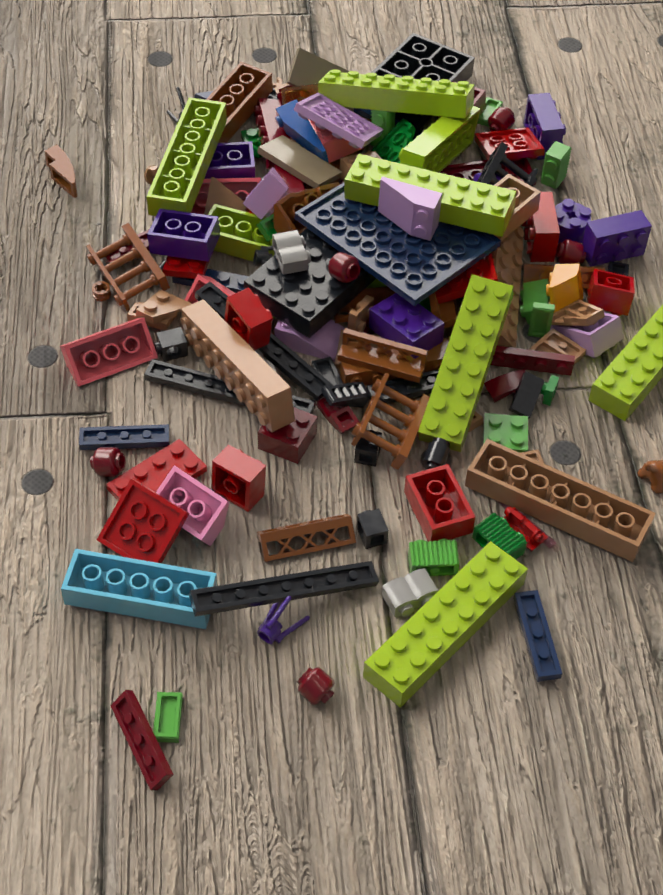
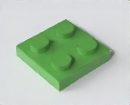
(506, 430)

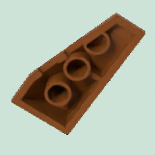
(287, 206)

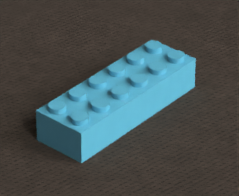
(134, 587)

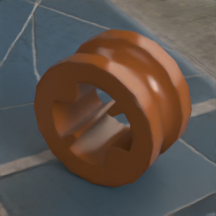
(101, 291)

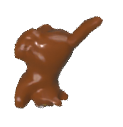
(654, 472)

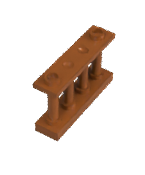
(146, 265)
(411, 422)

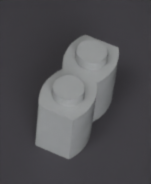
(290, 251)
(409, 592)

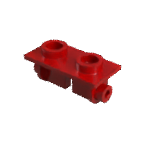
(521, 524)

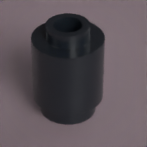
(436, 453)

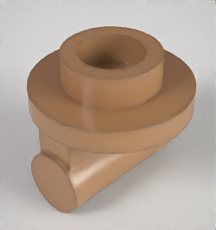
(150, 173)

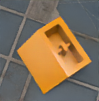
(564, 285)

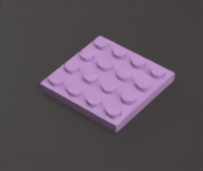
(338, 120)

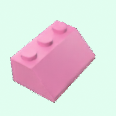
(205, 506)

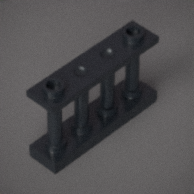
(493, 167)

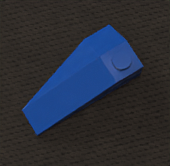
(300, 129)

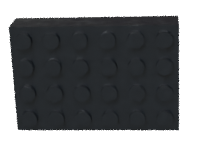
(425, 59)
(306, 297)

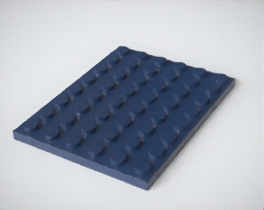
(390, 254)

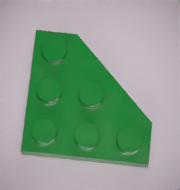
(395, 140)

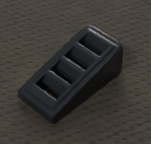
(351, 394)

